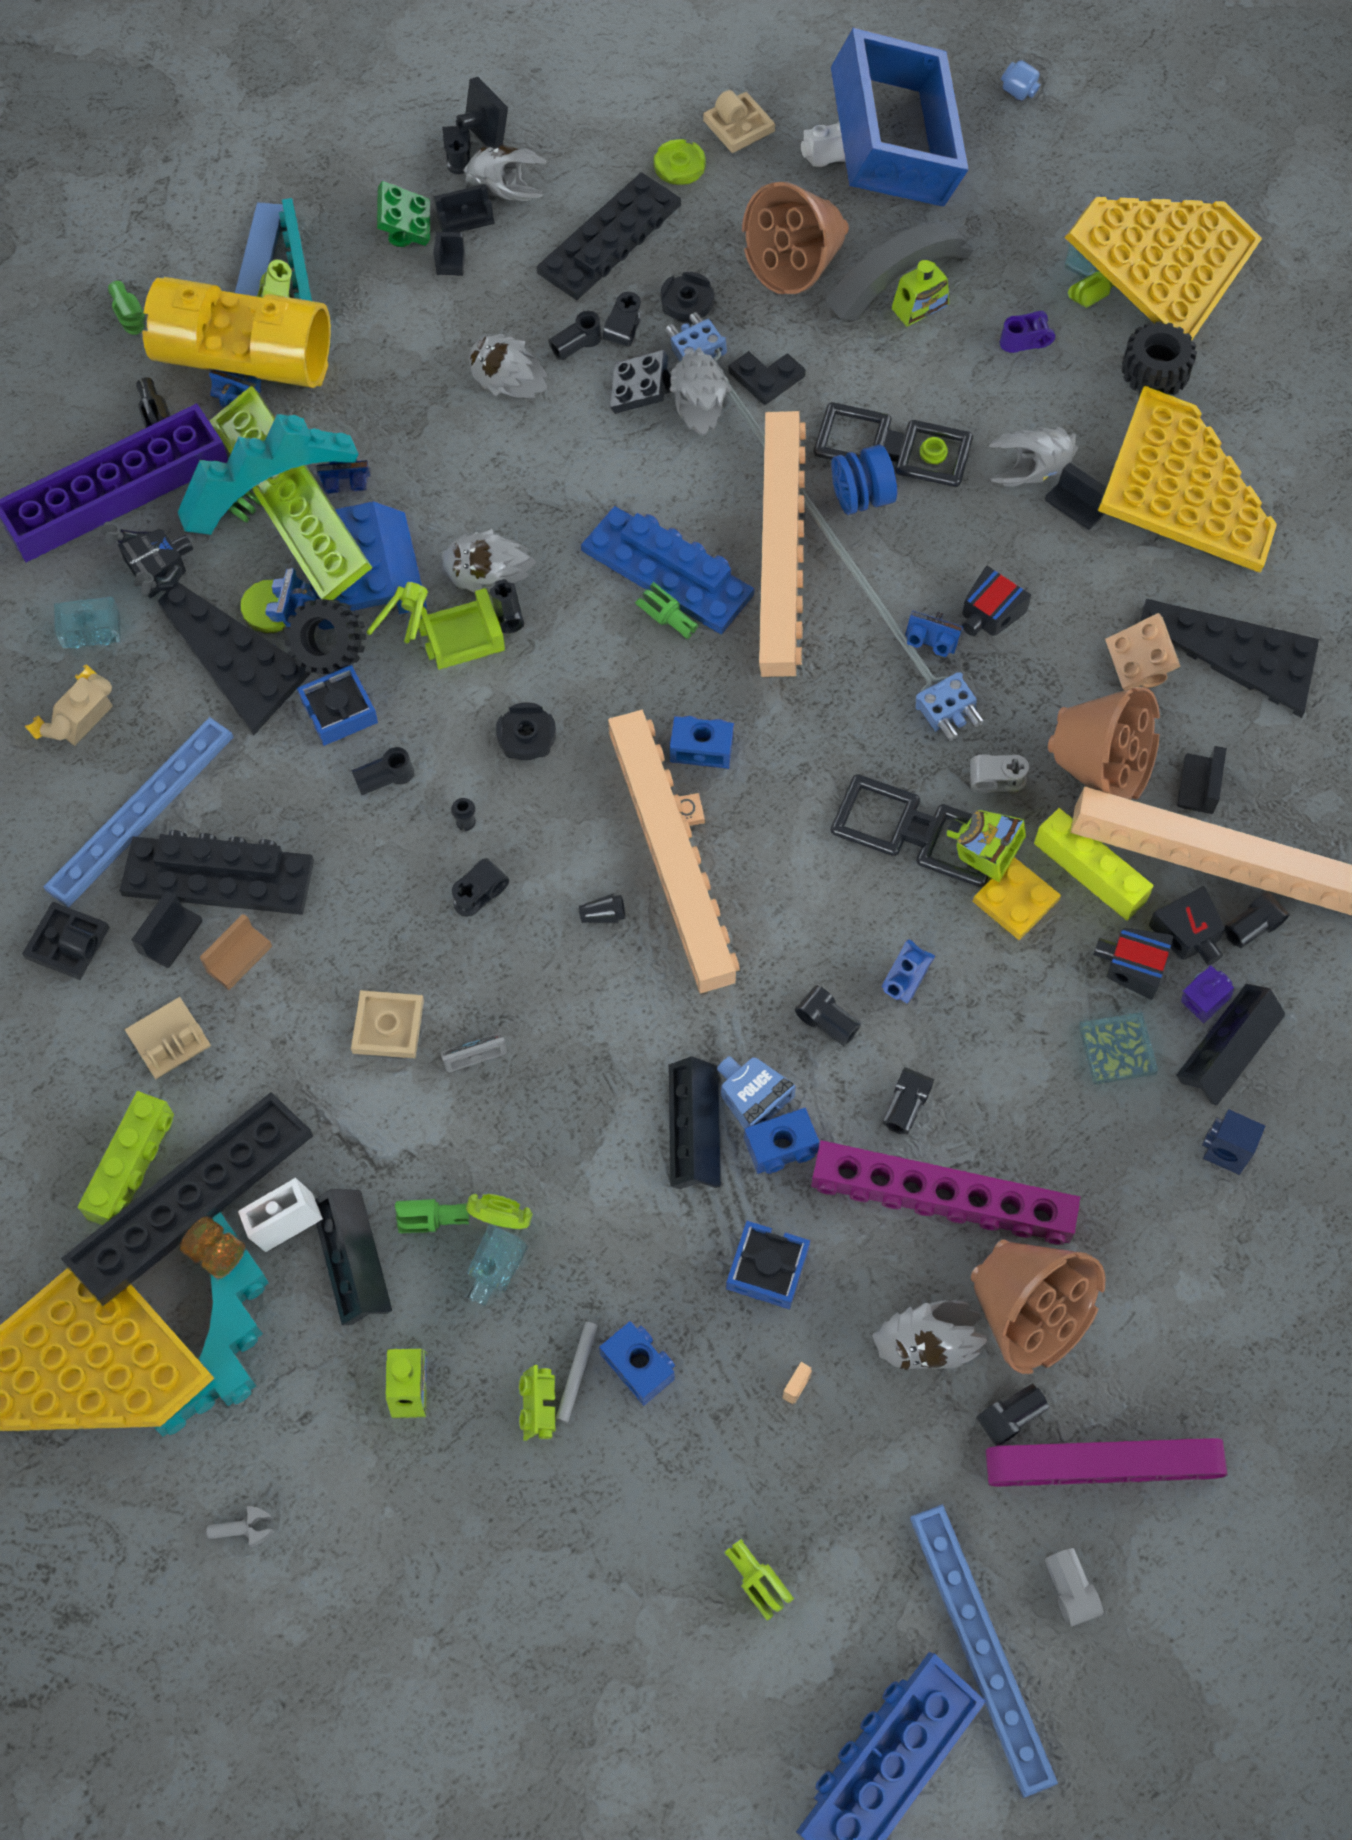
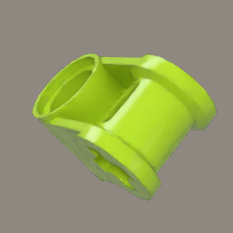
(276, 279)

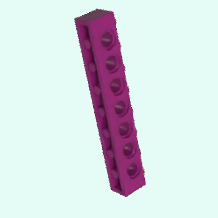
(962, 1185)

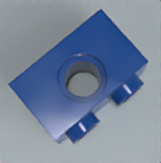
(711, 753)
(795, 1128)
(645, 1381)

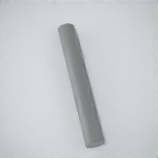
(576, 1372)

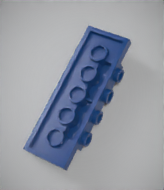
(684, 570)
(893, 1755)

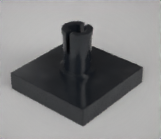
(484, 114)

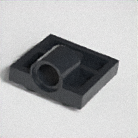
(640, 382)
(66, 940)

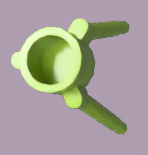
(412, 600)

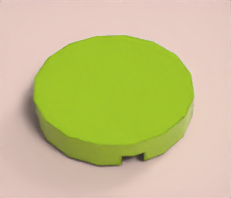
(679, 162)
(254, 607)
(499, 1211)

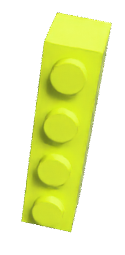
(1093, 865)

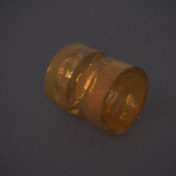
(216, 1250)

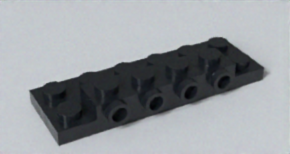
(608, 236)
(218, 872)

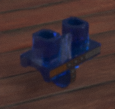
(334, 471)

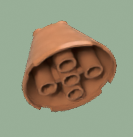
(791, 236)
(1109, 741)
(1037, 1301)

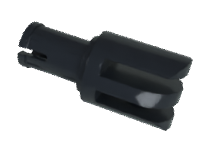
(151, 406)

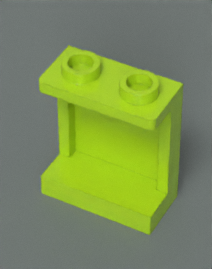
(462, 632)

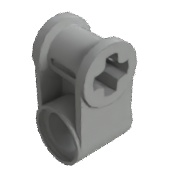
(996, 773)

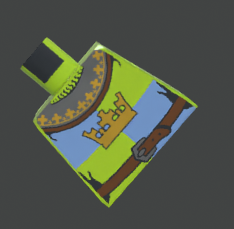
(921, 293)
(988, 841)
(406, 1381)

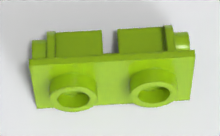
(535, 1387)

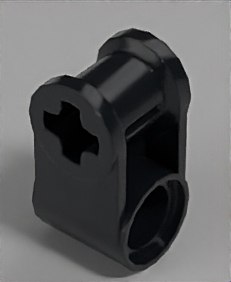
(457, 148)
(623, 320)
(478, 887)

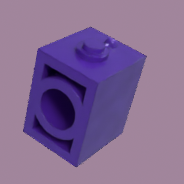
(1207, 993)

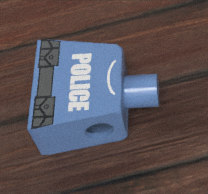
(754, 1090)

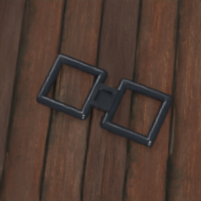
(897, 444)
(912, 827)

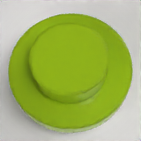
(933, 450)

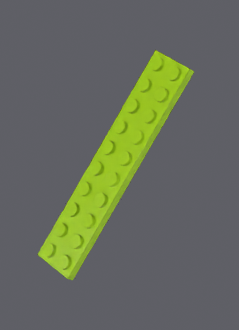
(296, 505)

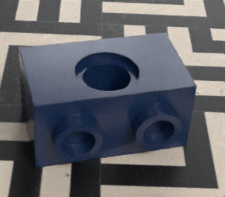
(1232, 1141)

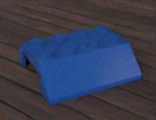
(388, 547)

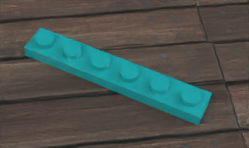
(295, 256)

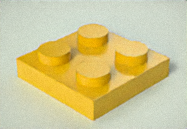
(1017, 899)

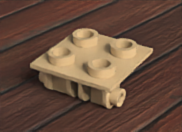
(167, 1037)

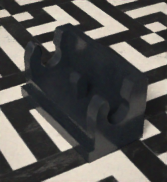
(464, 209)

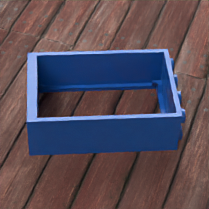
(890, 167)

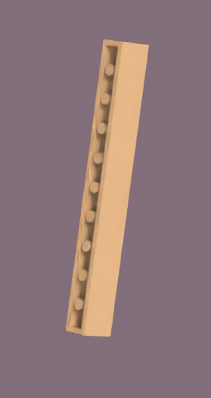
(781, 545)
(1213, 849)
(672, 852)

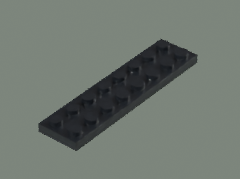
(192, 1190)

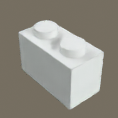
(280, 1215)

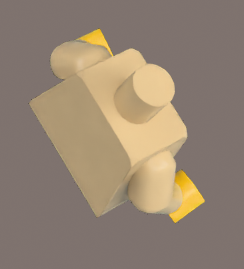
(76, 710)

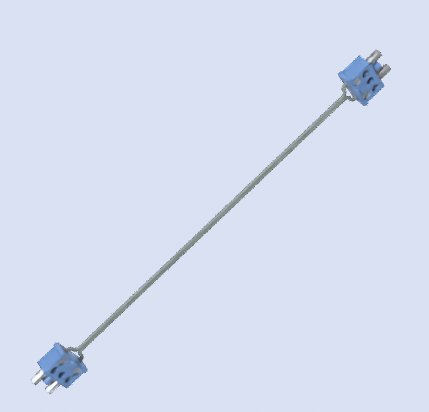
(940, 703)

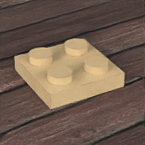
(387, 1024)

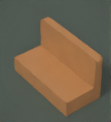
(235, 952)

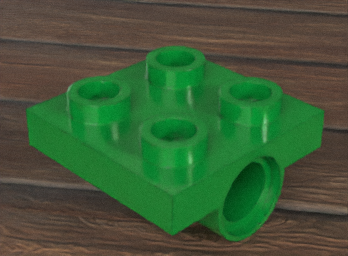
(403, 215)

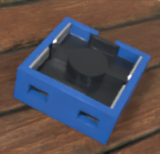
(337, 705)
(767, 1265)

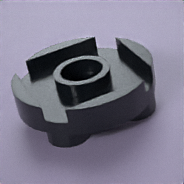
(689, 283)
(526, 747)

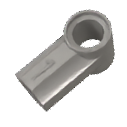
(1076, 1597)

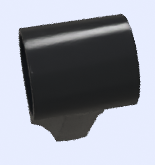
(583, 333)
(507, 606)
(381, 771)
(1261, 916)
(821, 1010)
(910, 1094)
(1005, 1419)

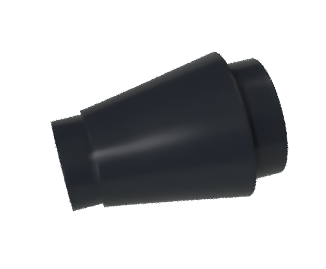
(603, 910)

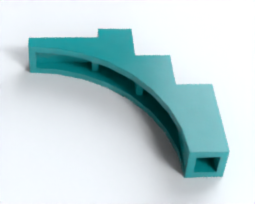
(252, 461)
(229, 1333)

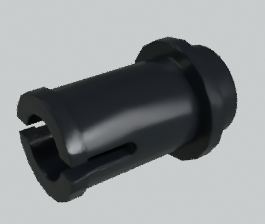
(463, 811)

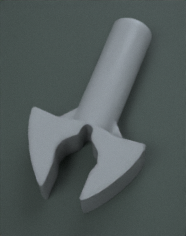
(243, 1527)

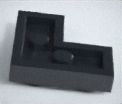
(764, 381)

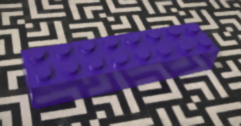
(109, 482)

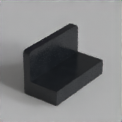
(1077, 496)
(1202, 781)
(166, 930)

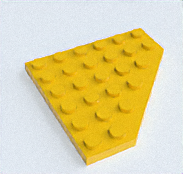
(1166, 254)
(1184, 486)
(92, 1364)

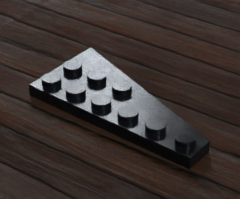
(1245, 652)
(240, 662)

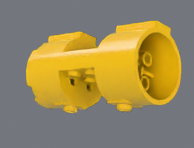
(237, 332)

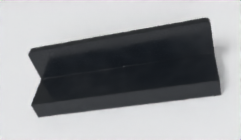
(1232, 1042)
(694, 1123)
(351, 1256)

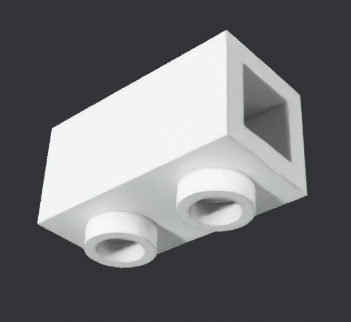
(823, 145)

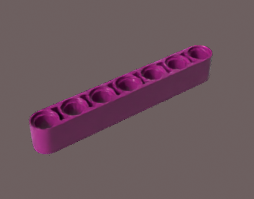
(1106, 1462)

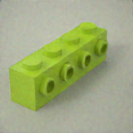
(126, 1158)

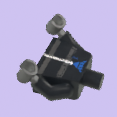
(150, 556)

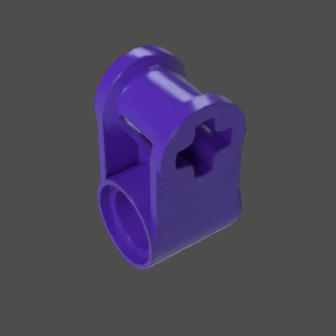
(1024, 332)

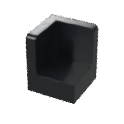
(449, 253)

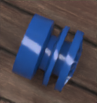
(864, 479)

